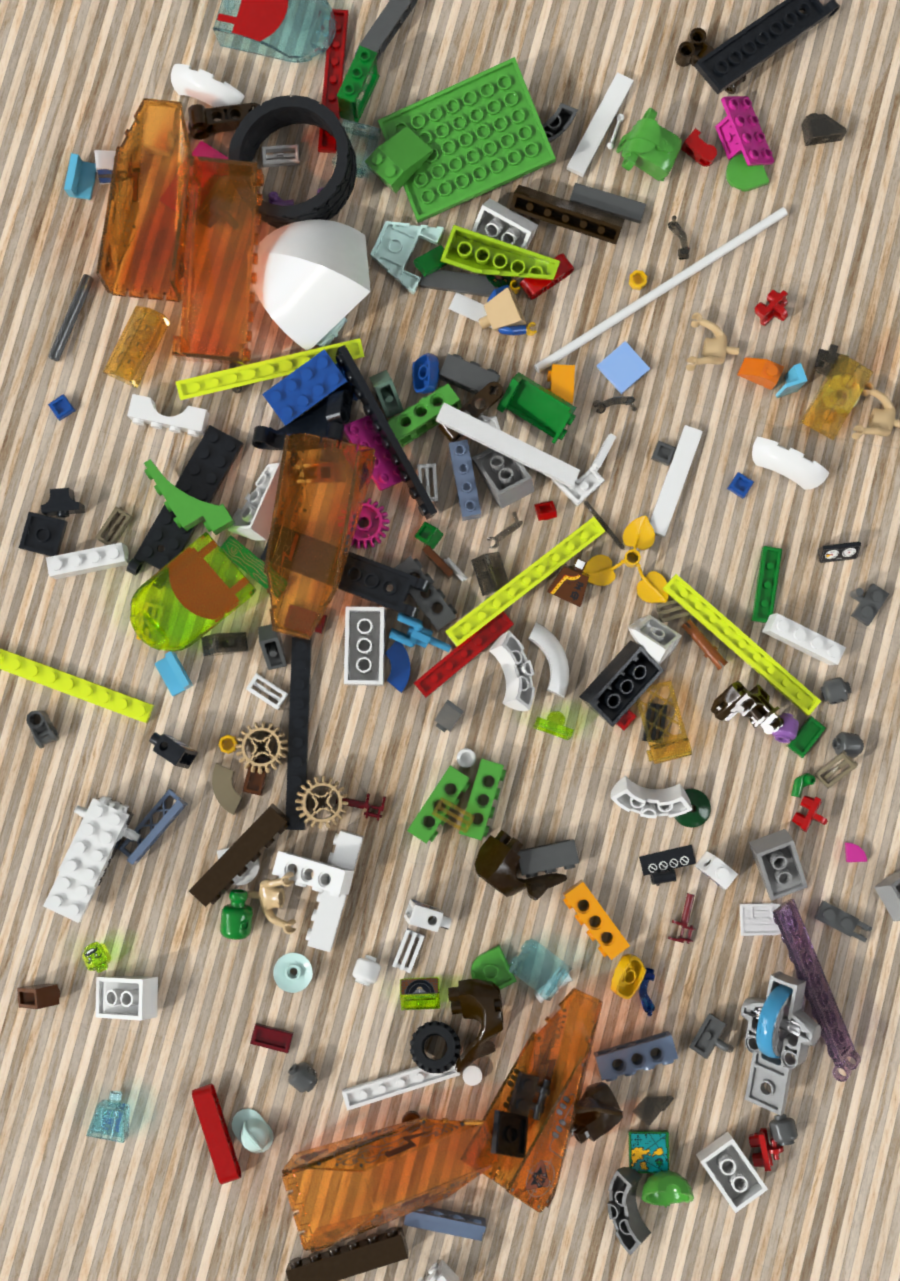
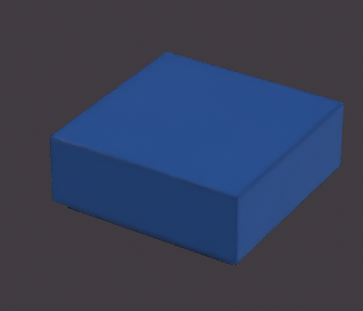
(61, 407)
(740, 485)

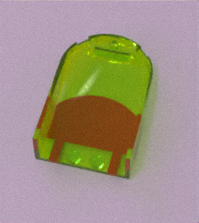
(188, 597)

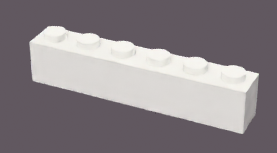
(330, 908)

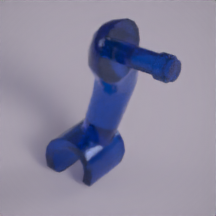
(647, 1004)

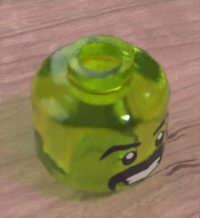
(96, 957)

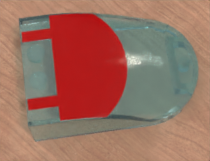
(276, 28)

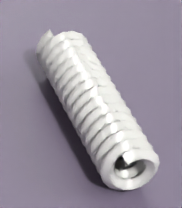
(457, 571)

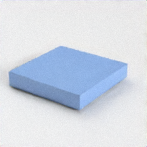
(623, 367)

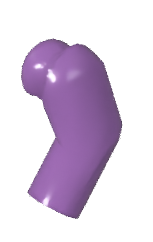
(275, 199)

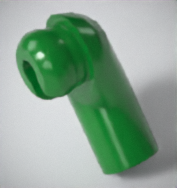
(801, 782)

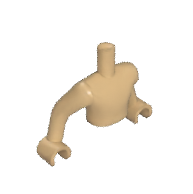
(714, 348)
(881, 420)
(274, 897)

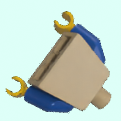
(505, 312)

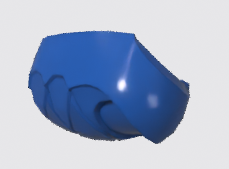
(425, 373)

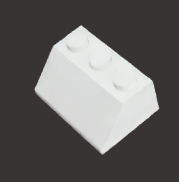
(504, 225)

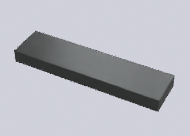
(608, 203)
(458, 282)

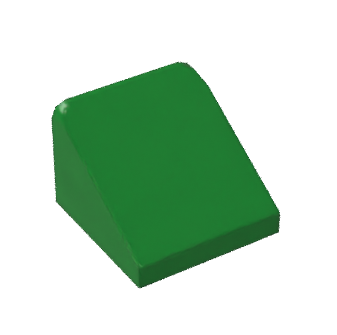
(429, 535)

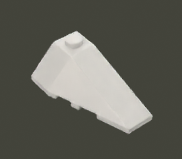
(256, 515)

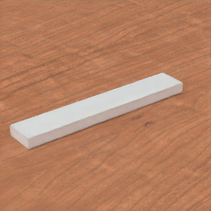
(600, 124)
(675, 480)
(392, 1085)

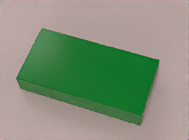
(430, 261)
(806, 737)

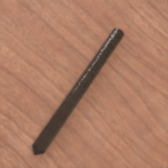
(604, 525)

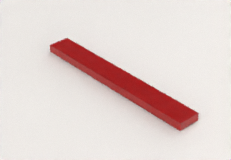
(334, 77)

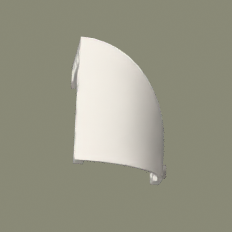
(311, 277)

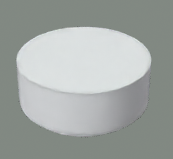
(466, 758)
(472, 1075)

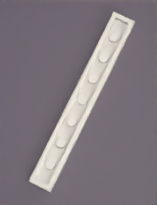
(507, 445)

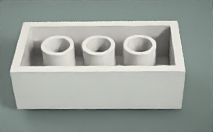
(364, 646)

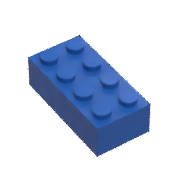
(304, 387)

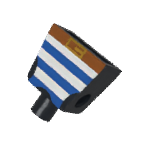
(173, 750)

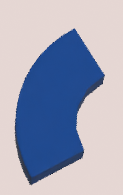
(399, 666)

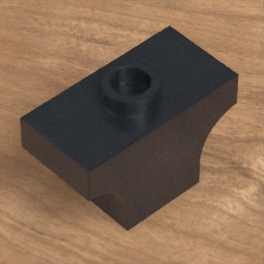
(62, 503)

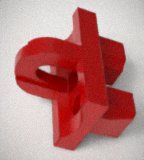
(774, 309)
(805, 821)

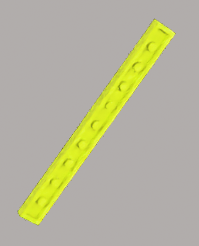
(259, 371)
(525, 581)
(741, 645)
(75, 686)

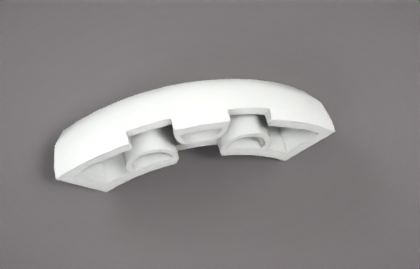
(203, 86)
(789, 463)
(556, 658)
(517, 672)
(650, 802)

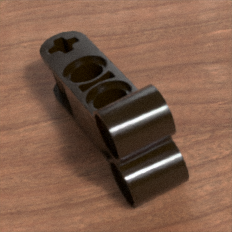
(698, 50)
(203, 122)
(470, 407)

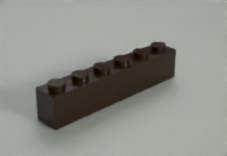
(567, 214)
(236, 858)
(351, 1258)

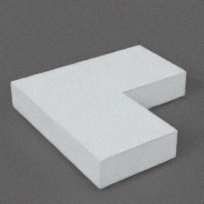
(582, 488)

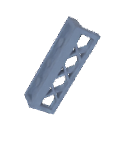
(157, 831)
(447, 1222)

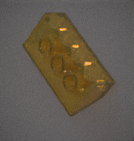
(136, 345)
(836, 396)

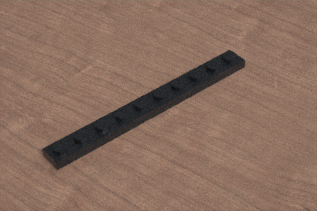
(388, 437)
(298, 729)

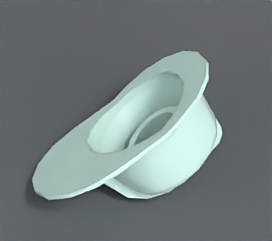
(252, 1131)

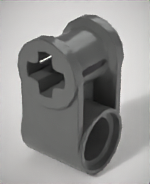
(42, 729)

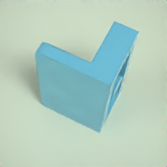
(80, 178)
(795, 380)
(173, 673)

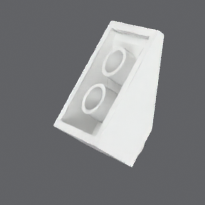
(127, 997)

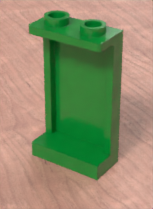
(538, 406)

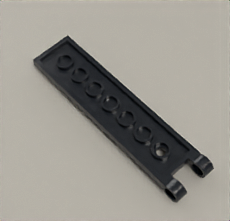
(761, 41)
(200, 480)
(370, 579)

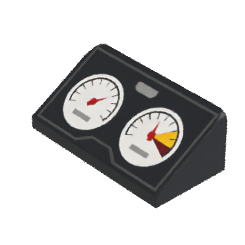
(839, 552)

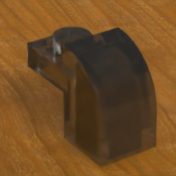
(826, 359)

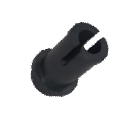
(662, 877)

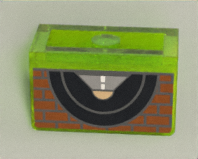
(419, 993)

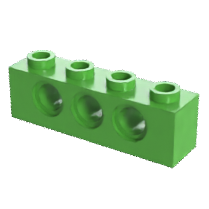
(422, 424)
(498, 773)
(418, 827)

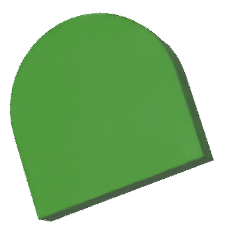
(744, 176)
(493, 967)

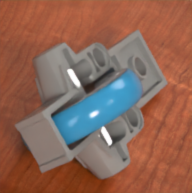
(773, 1035)

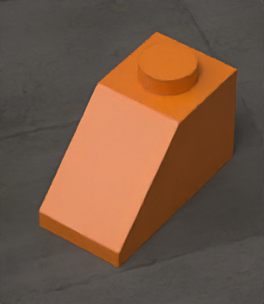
(761, 371)

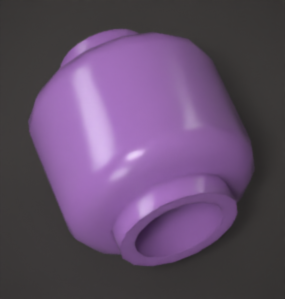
(788, 731)

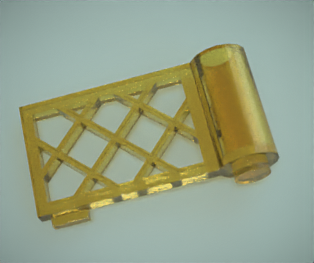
(669, 747)

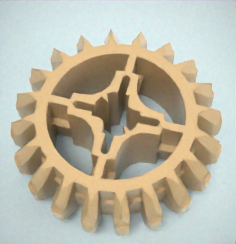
(267, 740)
(334, 812)

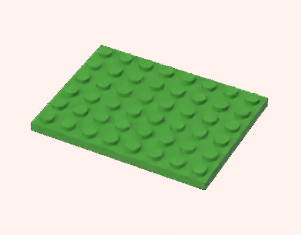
(480, 139)

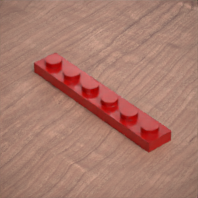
(463, 654)

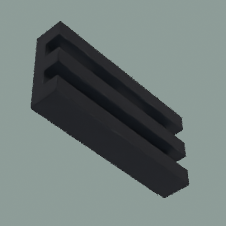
(662, 721)

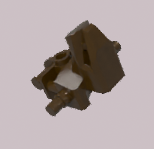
(750, 704)

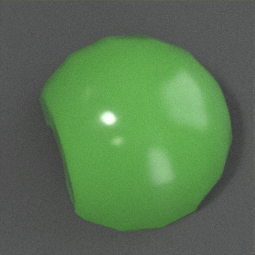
(666, 1189)

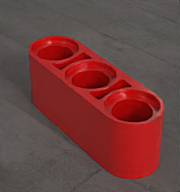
(535, 287)

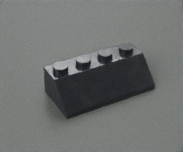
(621, 683)

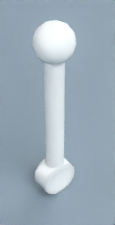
(620, 117)

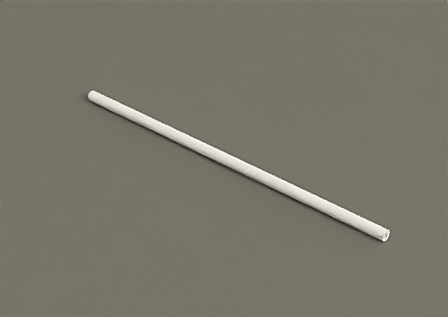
(660, 290)

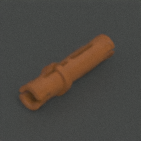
(704, 644)

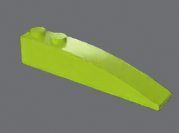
(494, 257)

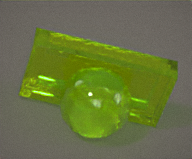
(554, 725)

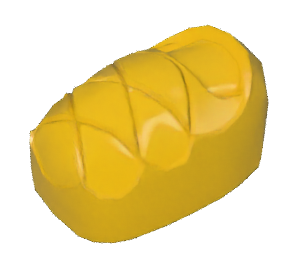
(627, 976)

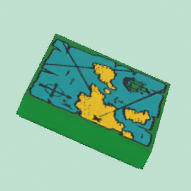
(648, 1150)

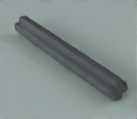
(71, 317)

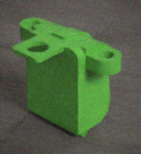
(650, 147)

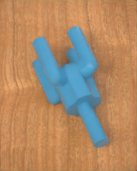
(416, 634)

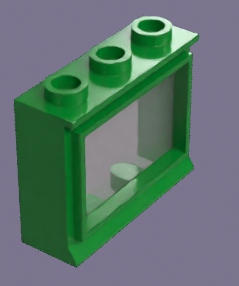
(358, 85)

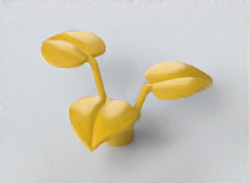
(637, 535)

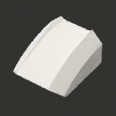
(654, 637)

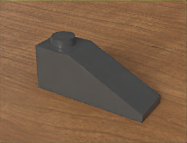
(448, 716)

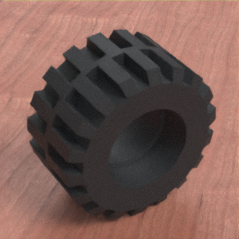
(418, 1042)

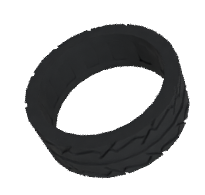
(298, 110)

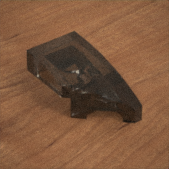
(650, 1108)

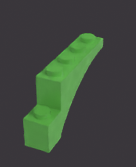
(186, 508)

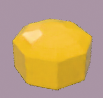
(637, 280)
(228, 743)

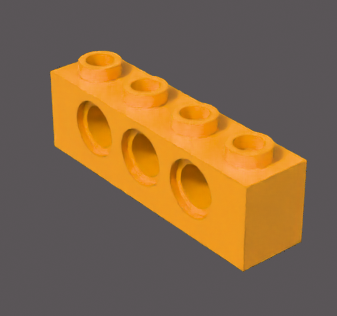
(617, 942)

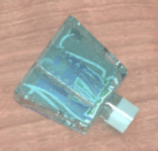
(111, 1119)

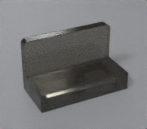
(490, 572)

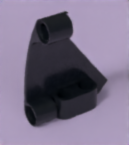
(323, 420)

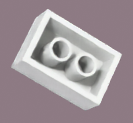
(731, 1172)

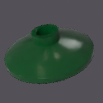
(702, 811)

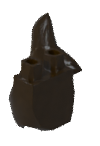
(498, 863)
(482, 1002)
(596, 1113)

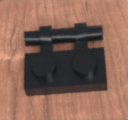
(524, 1092)

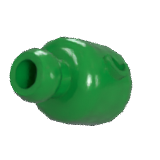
(236, 917)

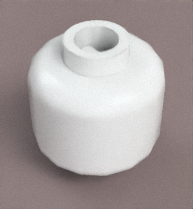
(366, 970)

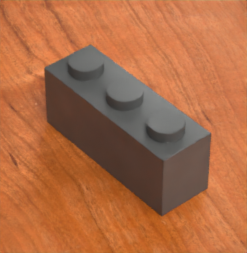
(467, 375)
(548, 858)

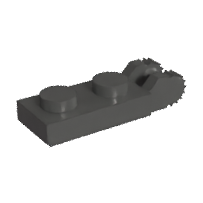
(840, 920)

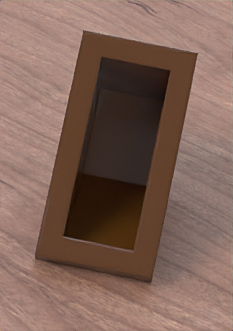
(38, 996)

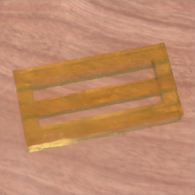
(439, 807)

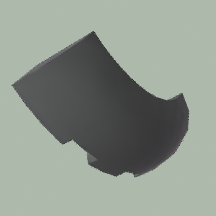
(559, 121)
(624, 1211)

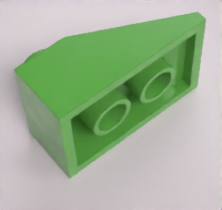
(398, 158)

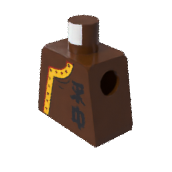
(571, 583)

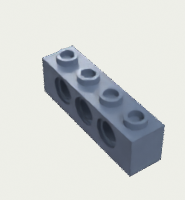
(464, 480)
(625, 1052)

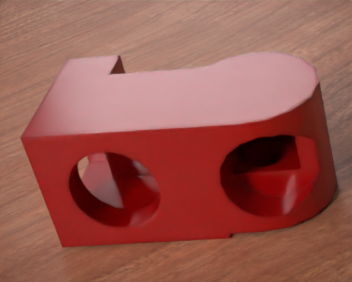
(698, 149)

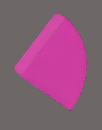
(854, 853)

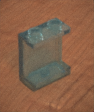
(364, 142)
(540, 968)

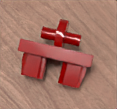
(765, 1158)

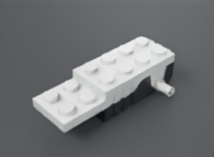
(89, 856)

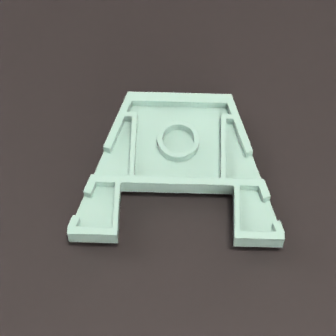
(396, 247)

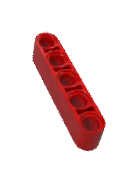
(216, 1134)

